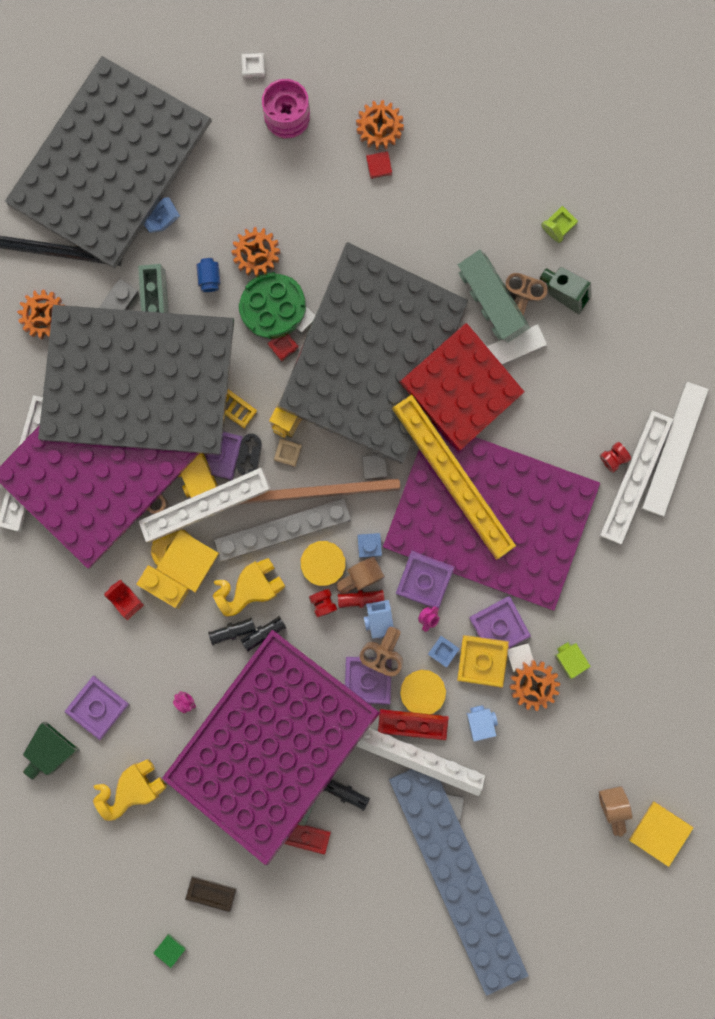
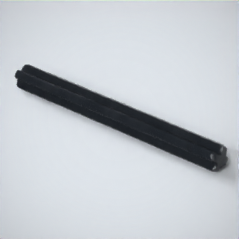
(47, 249)

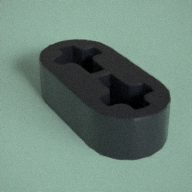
(243, 453)

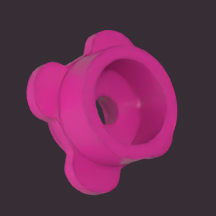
(429, 618)
(184, 702)

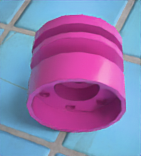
(287, 97)

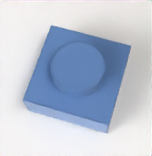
(369, 545)
(443, 651)

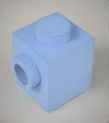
(378, 618)
(481, 723)

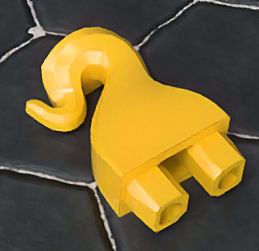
(250, 587)
(131, 790)

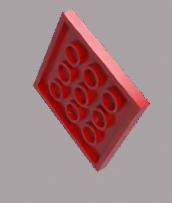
(462, 386)

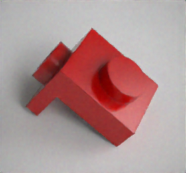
(124, 599)

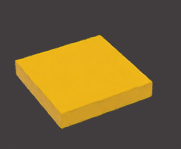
(187, 561)
(483, 661)
(661, 833)

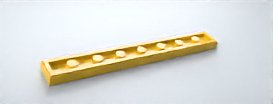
(453, 477)

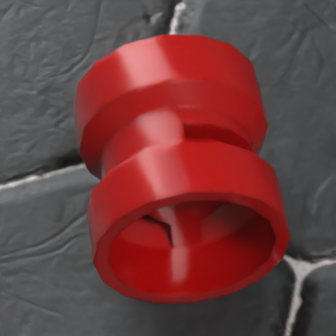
(615, 457)
(325, 608)

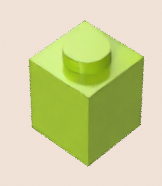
(571, 659)

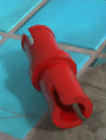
(359, 599)

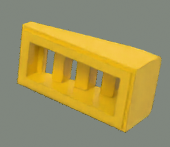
(244, 405)

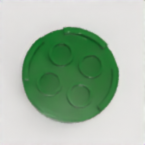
(272, 305)

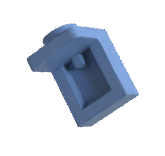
(162, 216)

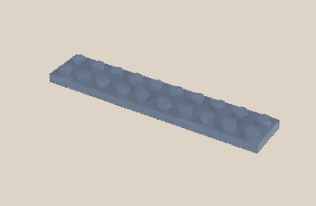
(459, 880)

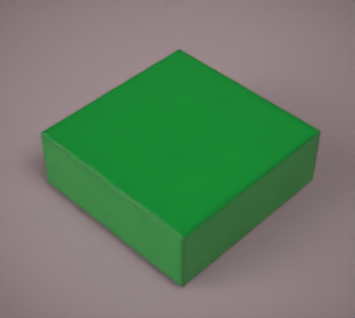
(169, 950)

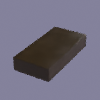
(210, 894)

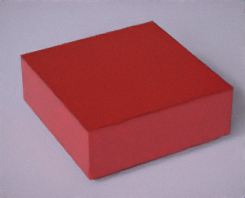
(379, 165)
(283, 346)

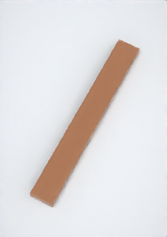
(326, 491)

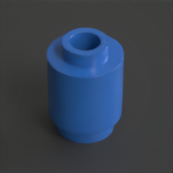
(208, 275)

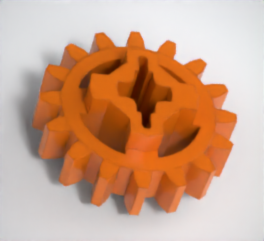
(371, 122)
(259, 243)
(35, 319)
(543, 680)

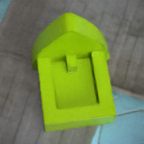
(559, 224)

